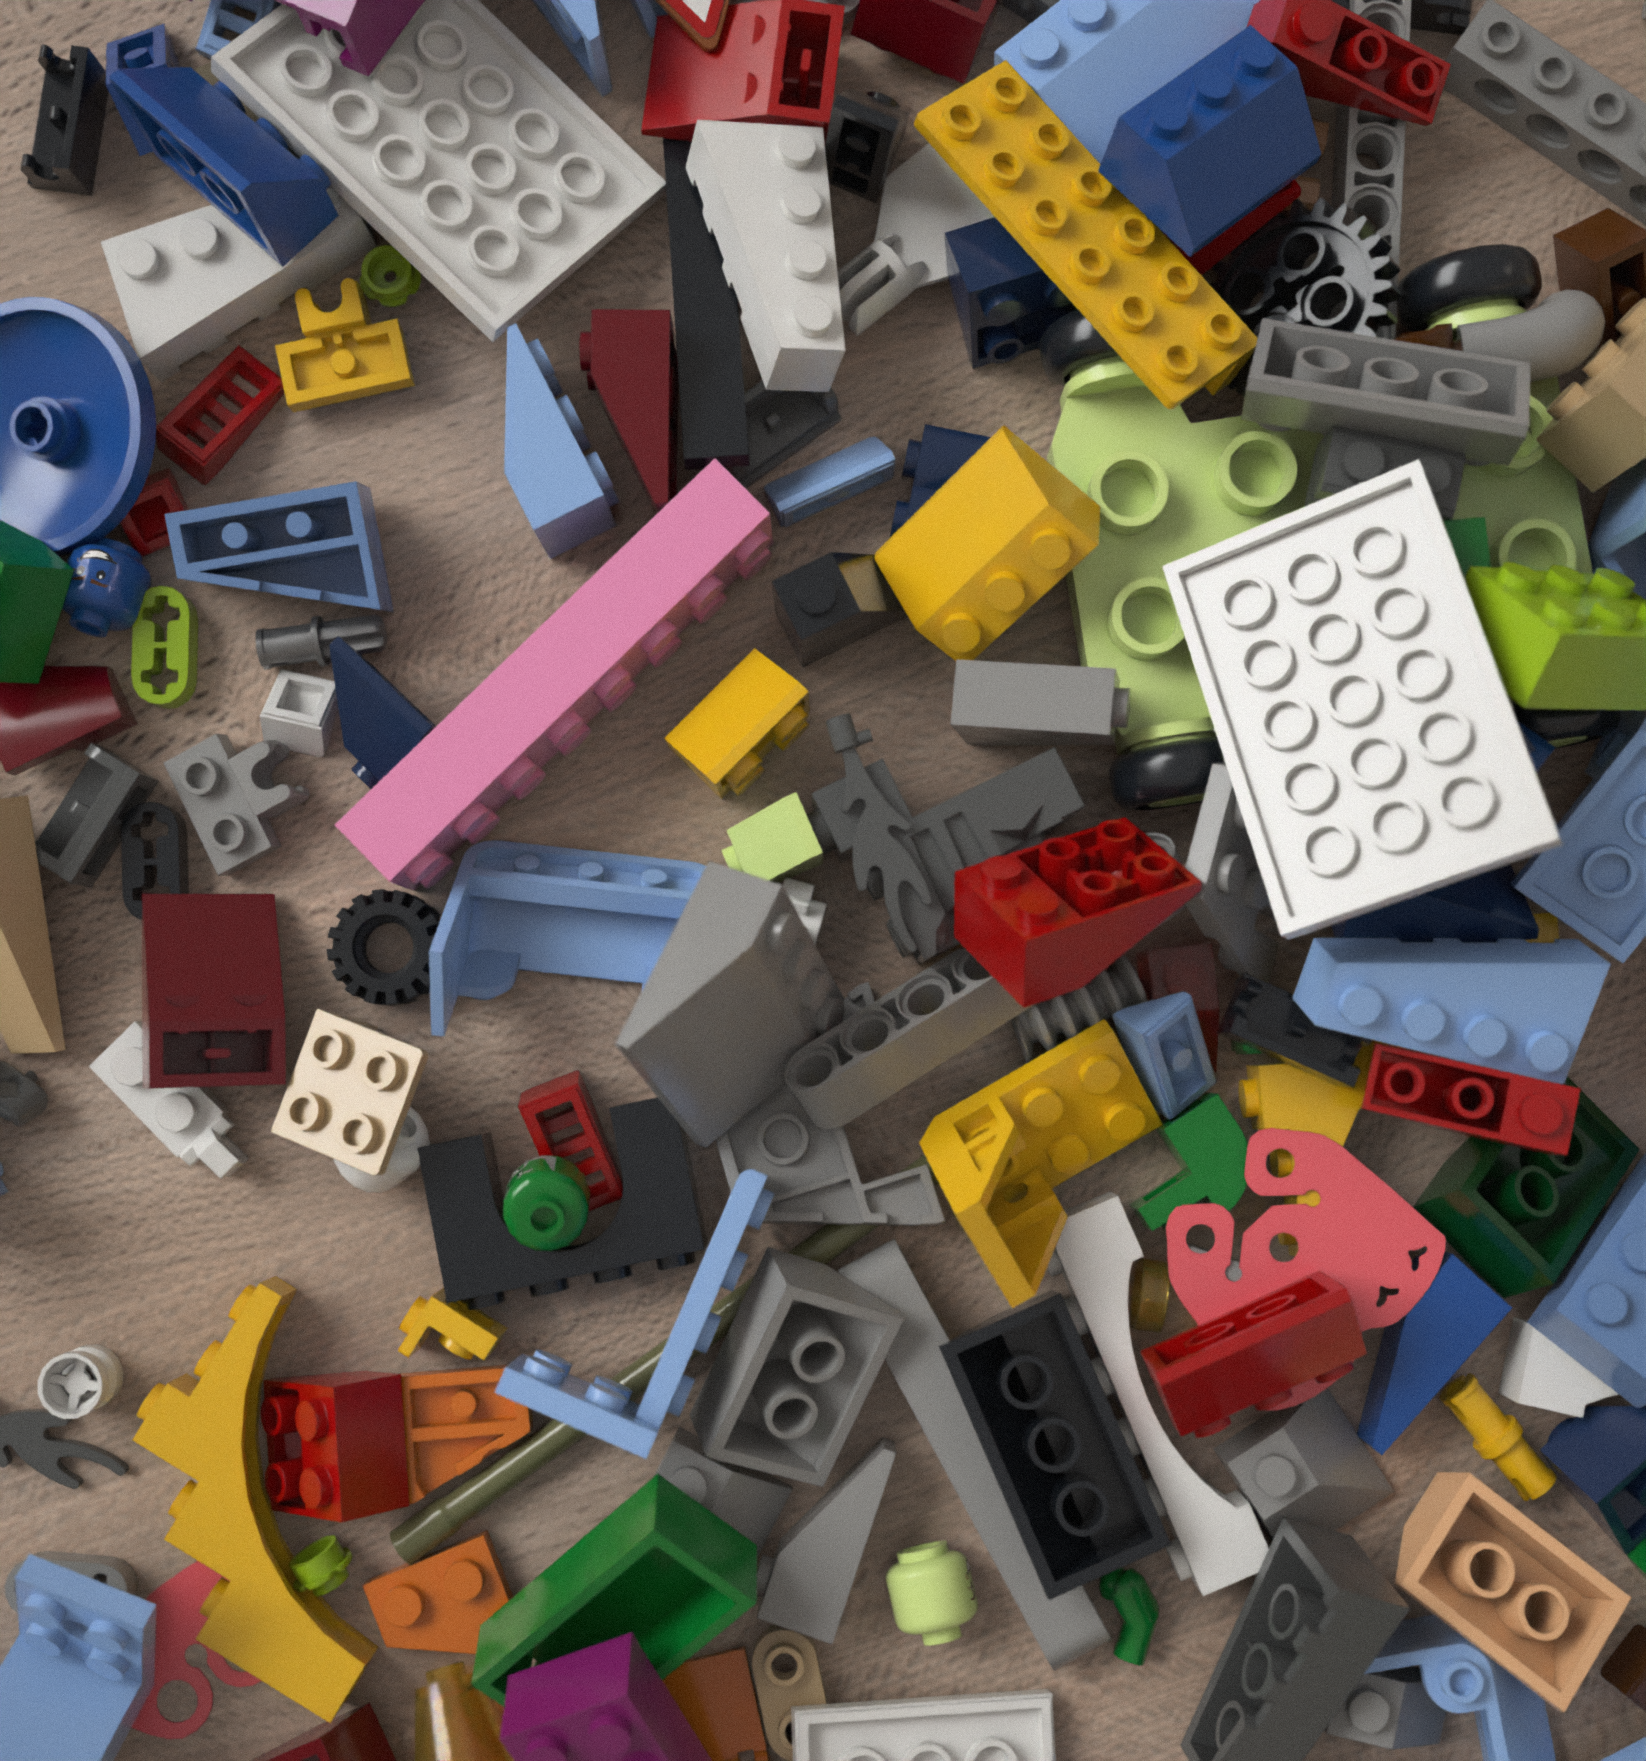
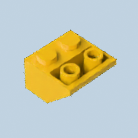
(741, 724)

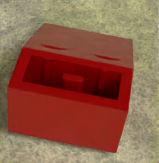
(768, 68)
(1066, 907)

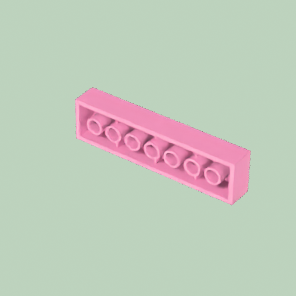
(561, 680)

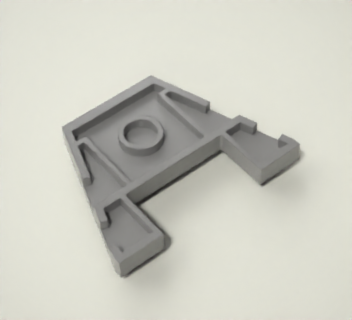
(1230, 881)
(815, 1167)

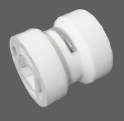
(65, 1381)

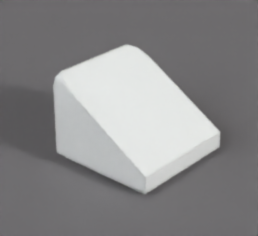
(300, 712)

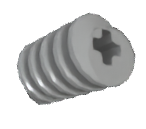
(1079, 1008)

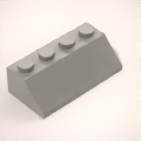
(1389, 389)

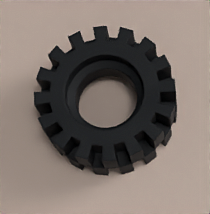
(351, 939)

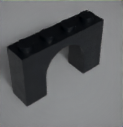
(654, 1221)

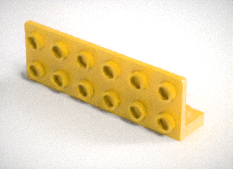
(1088, 236)

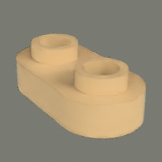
(782, 1690)

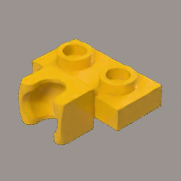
(342, 353)

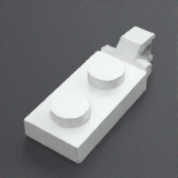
(183, 1119)

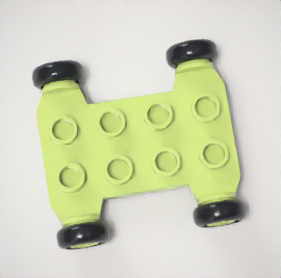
(1190, 485)

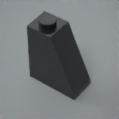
(834, 604)

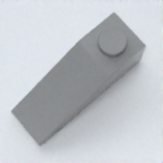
(820, 1554)

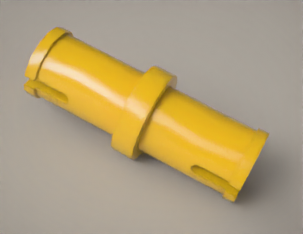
(1498, 1437)

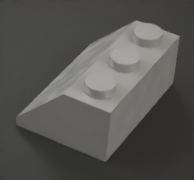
(793, 1369)

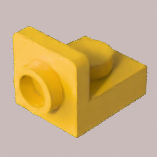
(461, 1329)

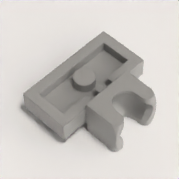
(233, 798)

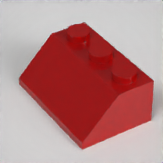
(1256, 1354)

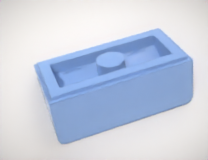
(830, 480)
(1166, 1051)

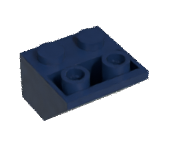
(999, 293)

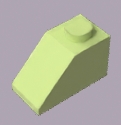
(774, 842)

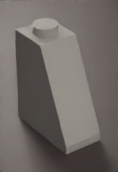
(1037, 704)

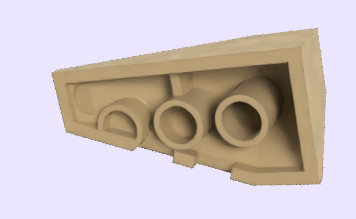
(27, 977)

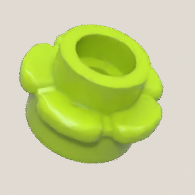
(374, 269)
(321, 1566)

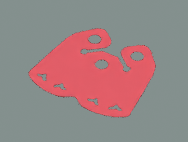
(1352, 1235)

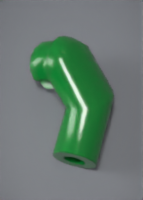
(1138, 1610)

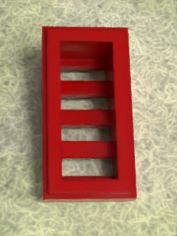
(220, 447)
(558, 1091)

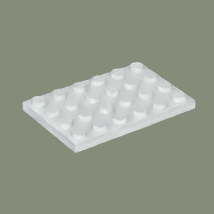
(451, 150)
(1358, 704)

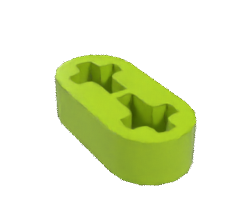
(180, 648)

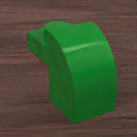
(1211, 1157)

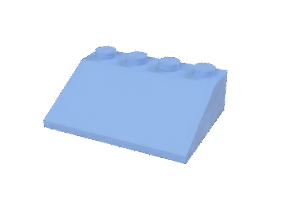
(1109, 55)

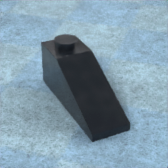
(863, 141)

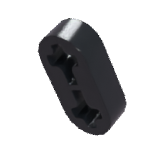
(138, 856)

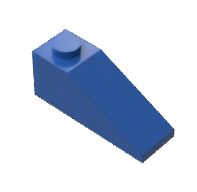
(1427, 1349)

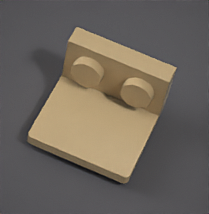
(350, 1091)

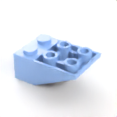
(543, 458)

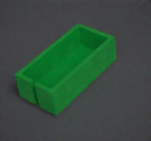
(645, 1569)

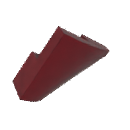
(59, 714)

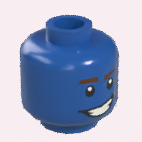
(105, 587)

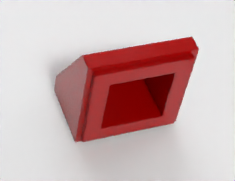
(146, 520)

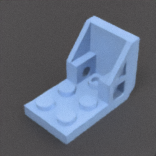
(1600, 869)

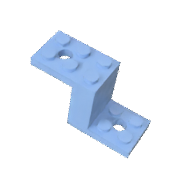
(75, 1666)

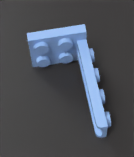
(604, 1406)

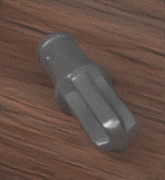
(312, 640)

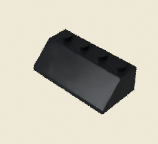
(1054, 1444)

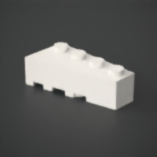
(775, 230)
(204, 278)

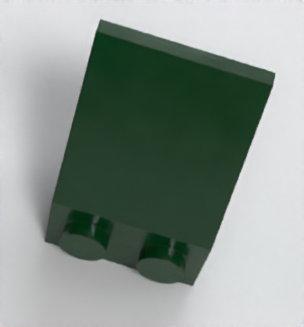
(1526, 1210)

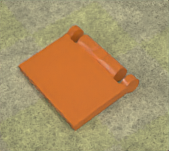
(720, 1704)

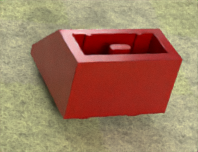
(335, 1444)

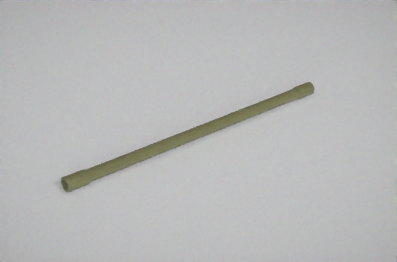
(447, 1514)

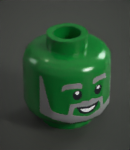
(546, 1203)

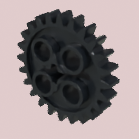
(1274, 263)

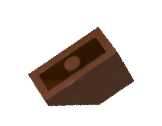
(1605, 261)

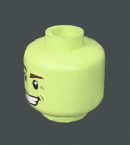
(931, 1592)

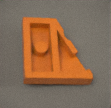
(456, 1423)
(440, 1597)

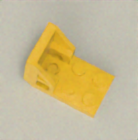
(1027, 1135)

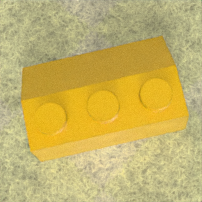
(988, 546)

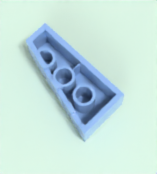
(1469, 1002)

